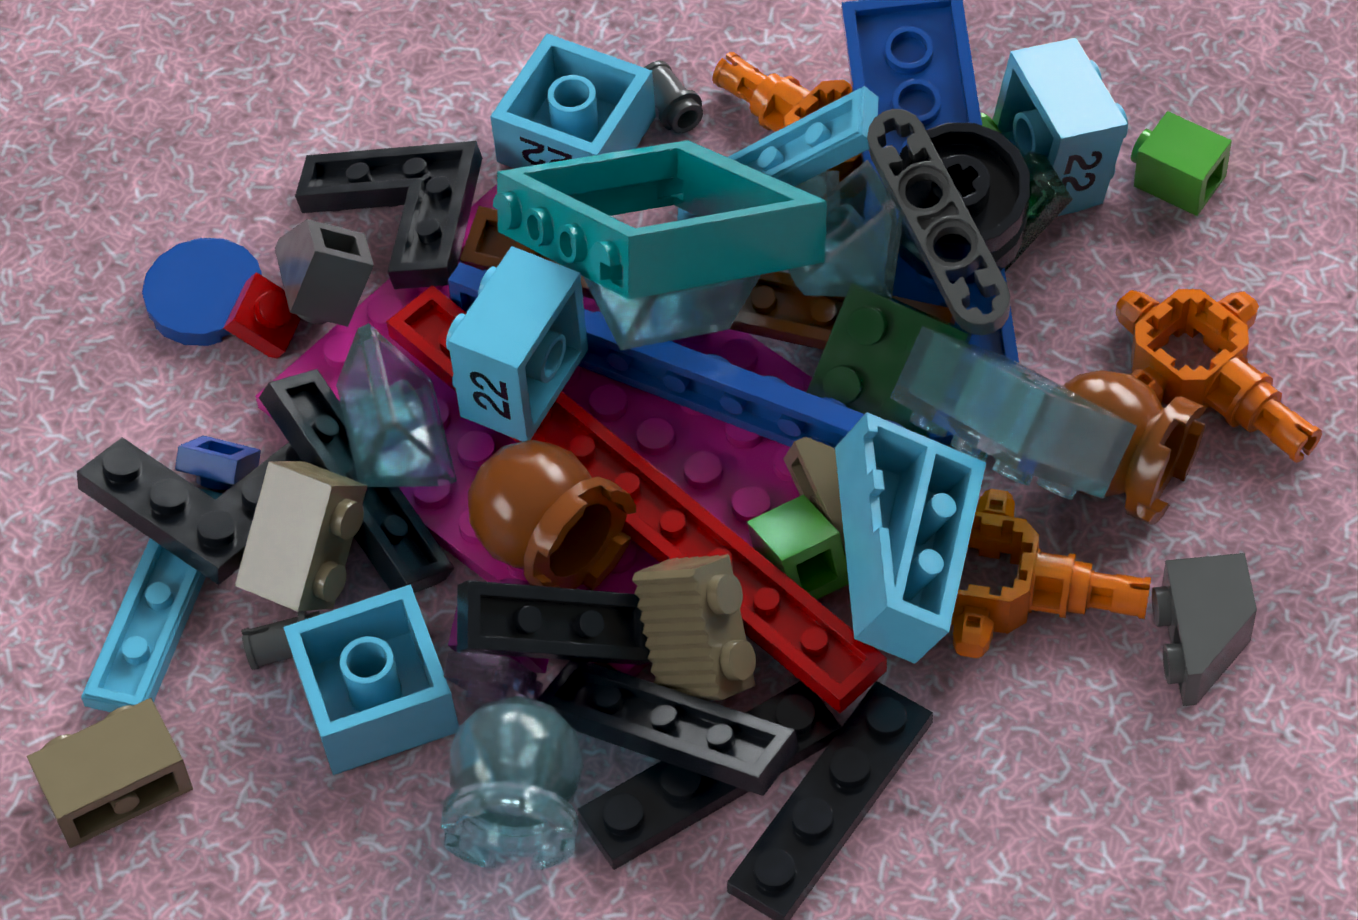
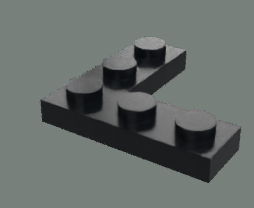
(429, 180)
(175, 512)

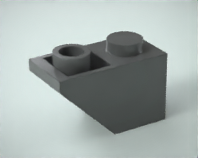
(323, 271)
(1208, 619)

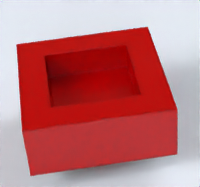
(263, 317)

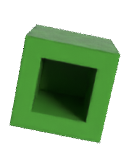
(1180, 162)
(802, 546)

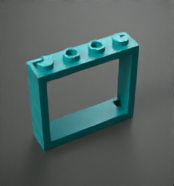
(742, 228)

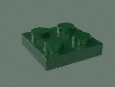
(870, 352)

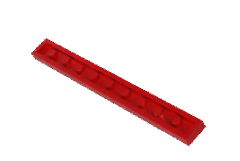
(674, 525)

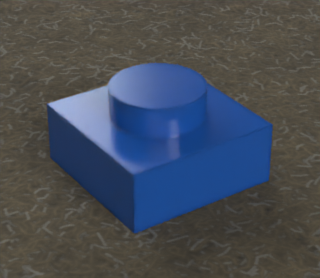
(216, 461)

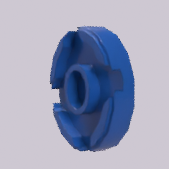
(195, 289)

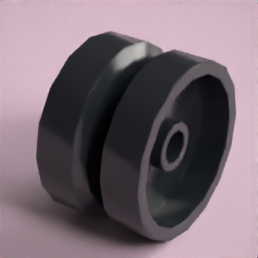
(991, 184)

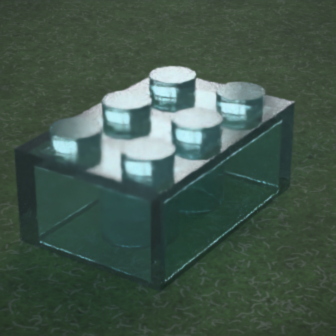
(1012, 415)

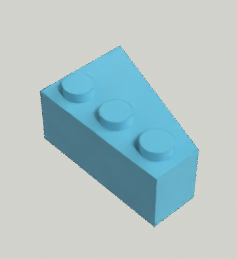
(904, 532)

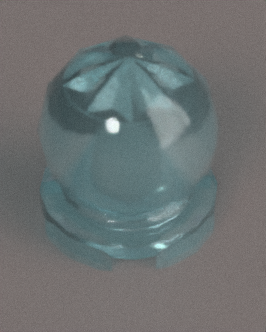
(513, 785)

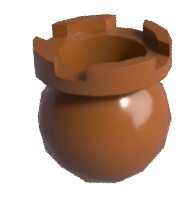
(1161, 443)
(548, 515)

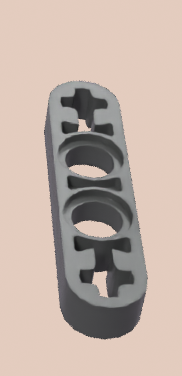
(944, 218)

